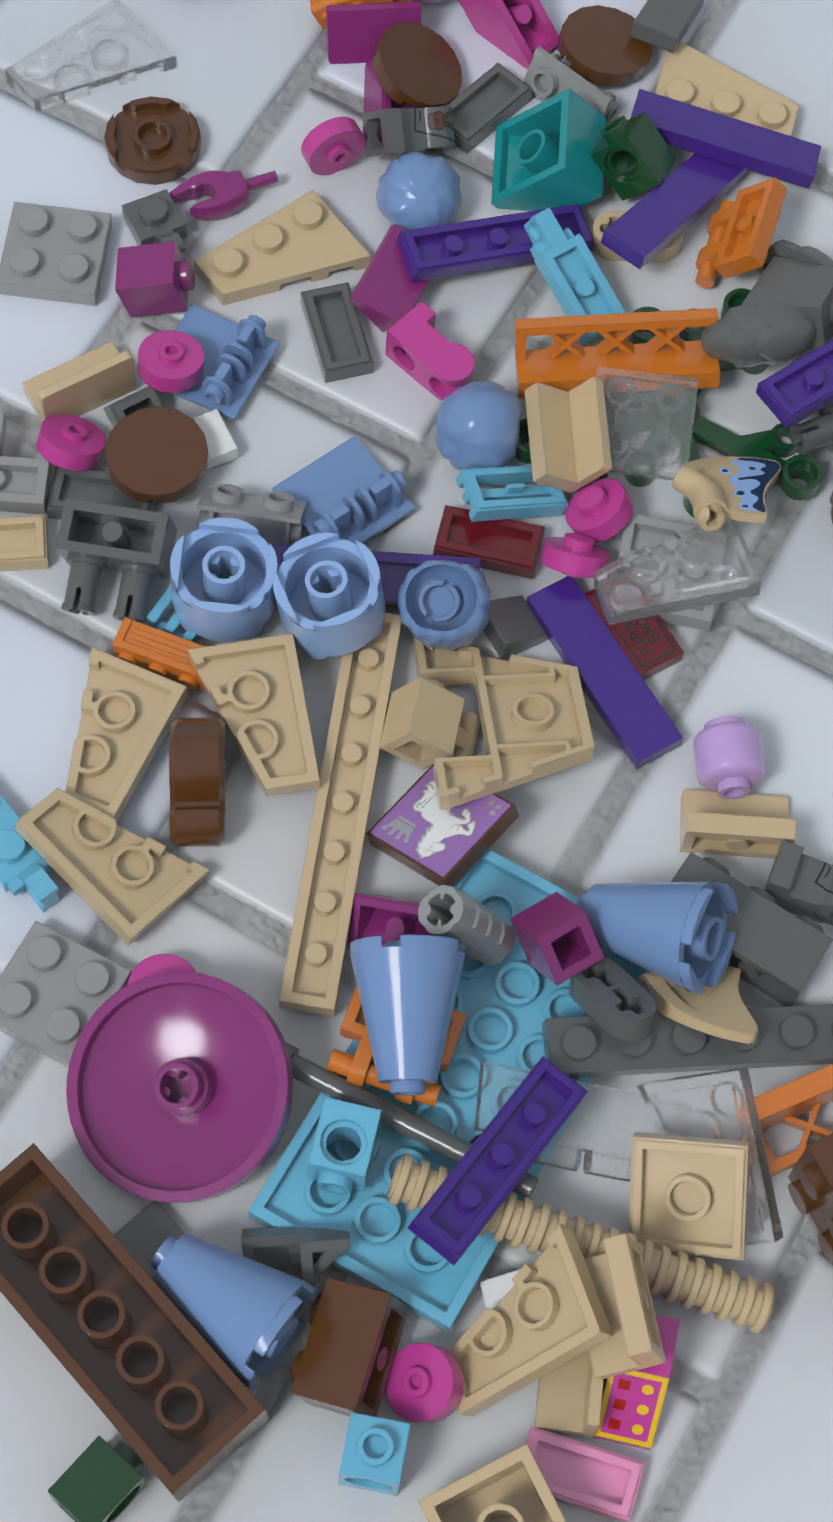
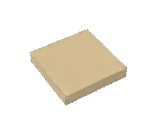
(690, 1194)

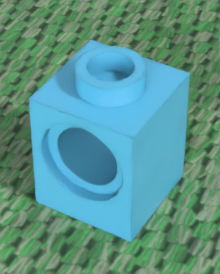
(344, 1122)
(373, 1454)

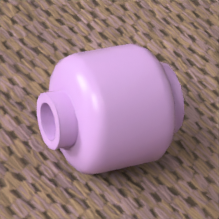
(729, 757)

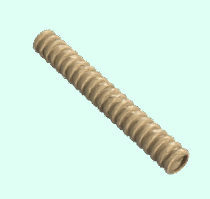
(666, 1273)

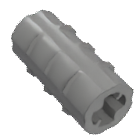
(457, 916)

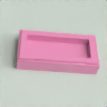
(586, 1474)

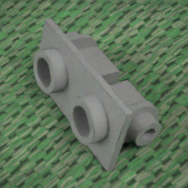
(551, 76)
(273, 514)

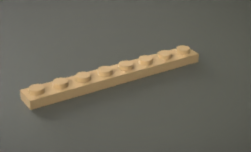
(339, 825)

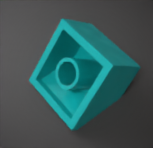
(547, 156)

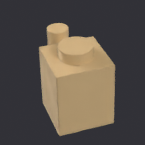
(428, 724)

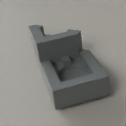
(295, 1250)

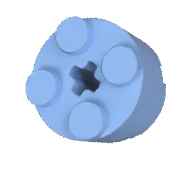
(223, 580)
(329, 595)

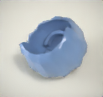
(419, 191)
(479, 426)
(444, 603)

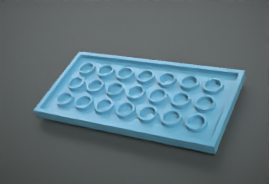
(502, 1027)

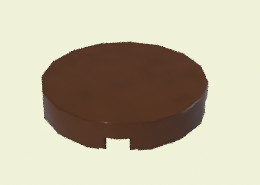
(601, 46)
(416, 66)
(153, 141)
(157, 455)

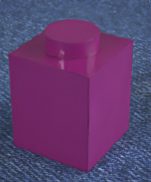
(153, 279)
(557, 938)

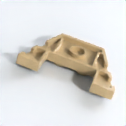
(528, 716)

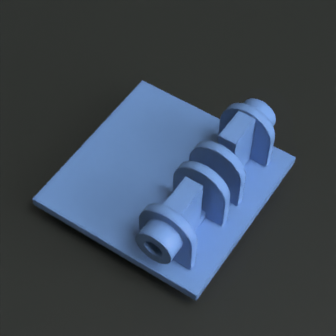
(232, 359)
(348, 494)

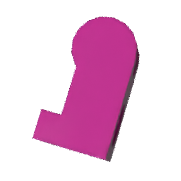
(427, 354)

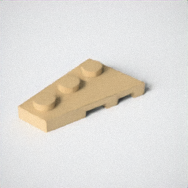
(717, 88)
(282, 248)
(264, 708)
(119, 731)
(110, 868)
(534, 1328)

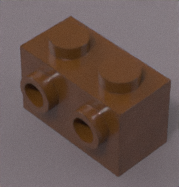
(349, 1348)

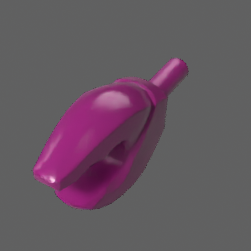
(227, 191)

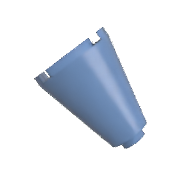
(666, 927)
(407, 1004)
(233, 1302)

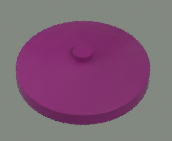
(179, 1087)

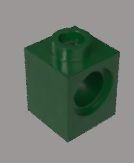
(633, 155)
(99, 1483)

